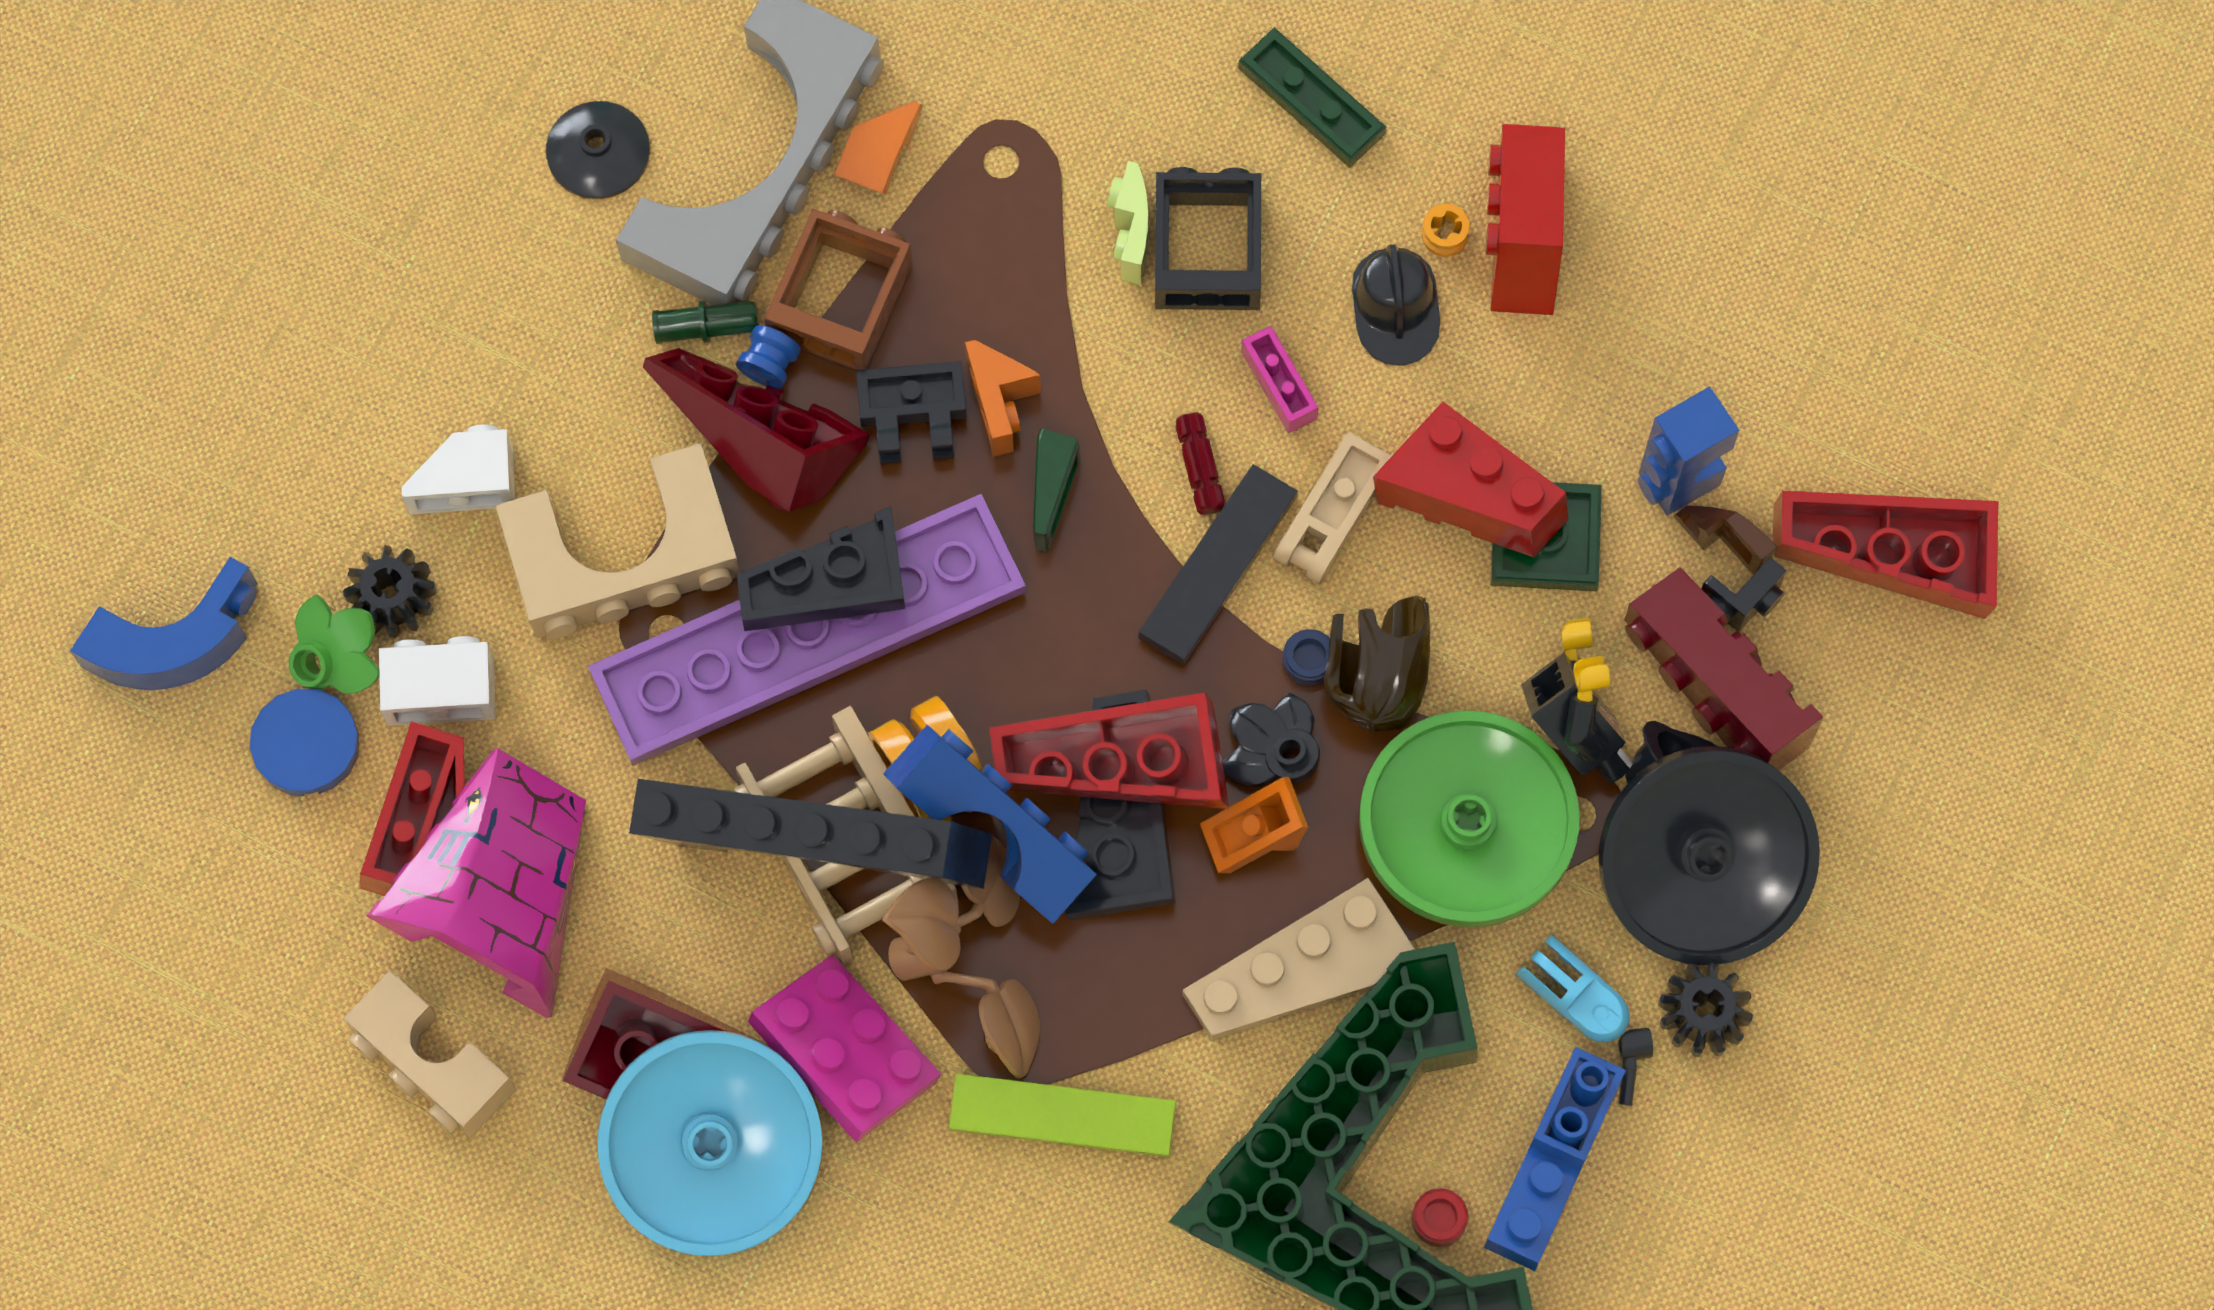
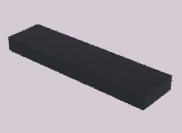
(1217, 564)

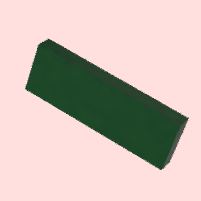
(1312, 97)

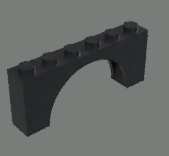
(811, 832)

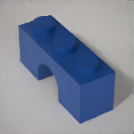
(1686, 451)

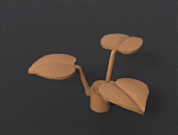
(930, 945)

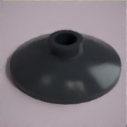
(600, 170)

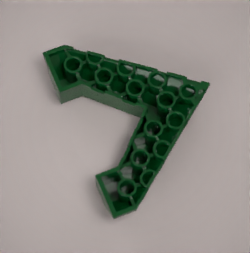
(1281, 1186)

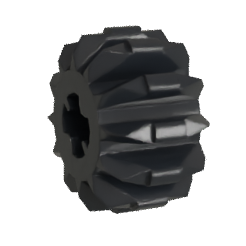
(407, 579)
(1713, 1027)

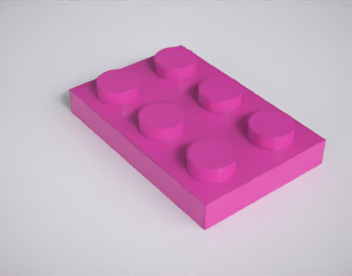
(844, 1048)

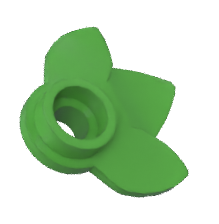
(338, 643)

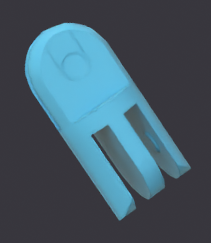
(1587, 1002)

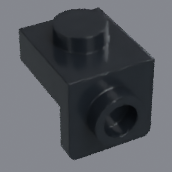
(1758, 595)

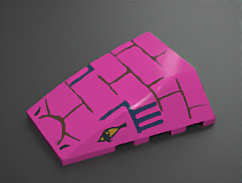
(496, 878)

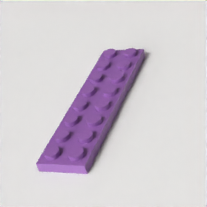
(720, 673)

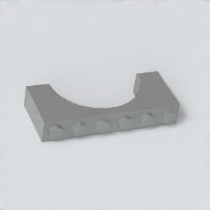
(720, 246)

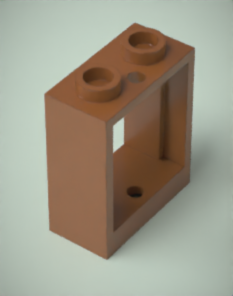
(824, 336)

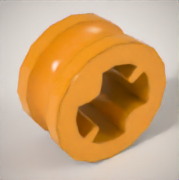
(1436, 218)

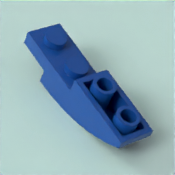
(1554, 1159)

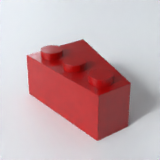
(1528, 218)
(418, 798)

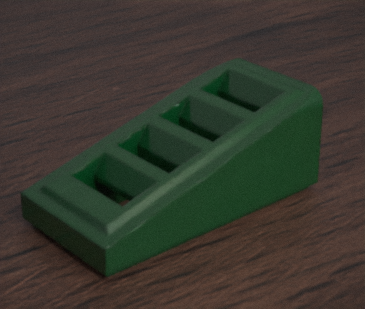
(1055, 470)

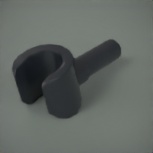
(1633, 1045)

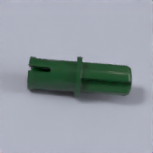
(704, 321)

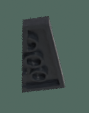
(1124, 847)

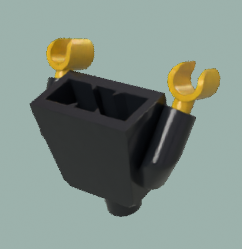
(1571, 711)

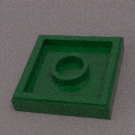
(1568, 558)

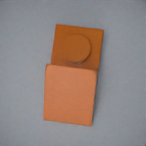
(997, 384)
(1256, 826)

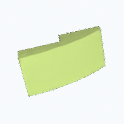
(1131, 216)

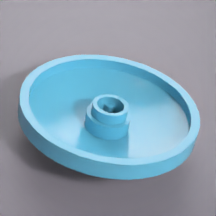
(709, 1143)

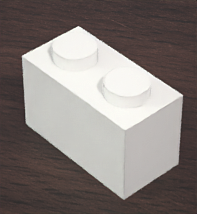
(437, 682)

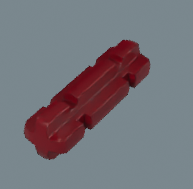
(1200, 463)

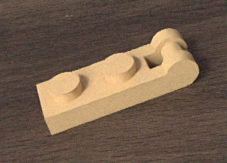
(1333, 507)

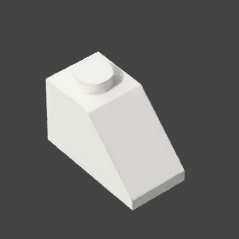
(464, 473)

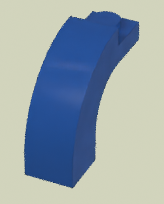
(171, 653)

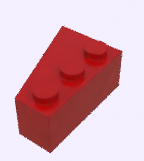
(1472, 482)

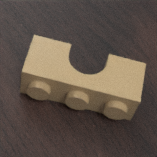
(461, 1089)

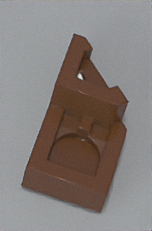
(1737, 532)

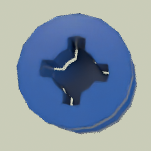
(768, 356)

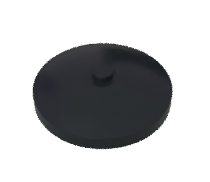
(1709, 855)

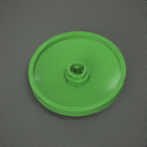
(1469, 818)

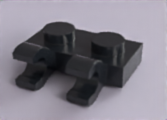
(911, 396)

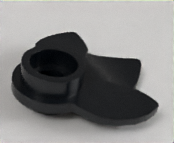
(1265, 739)

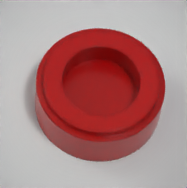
(1439, 1217)

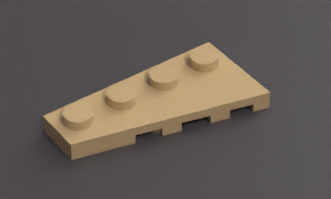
(1306, 965)

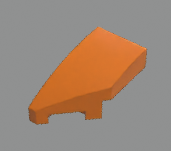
(877, 146)

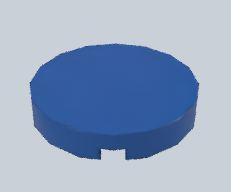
(304, 742)

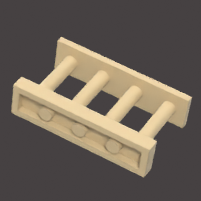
(872, 791)

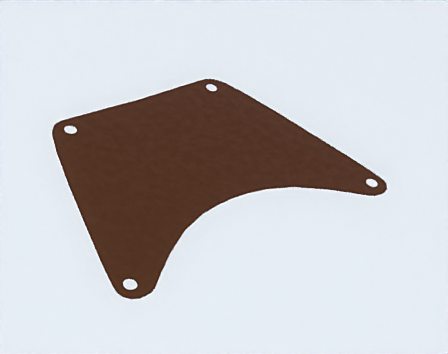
(1106, 983)

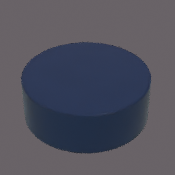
(1306, 657)

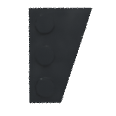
(833, 580)

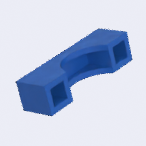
(943, 782)

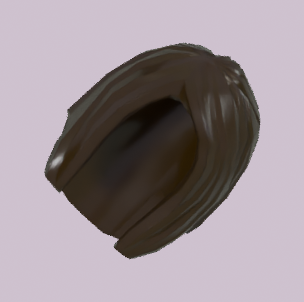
(1388, 671)

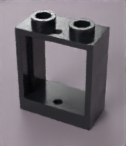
(1208, 287)

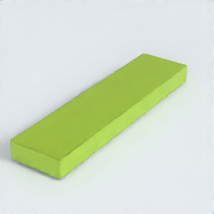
(1062, 1115)

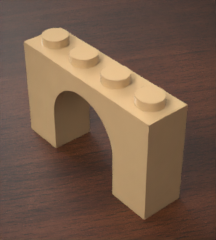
(567, 594)

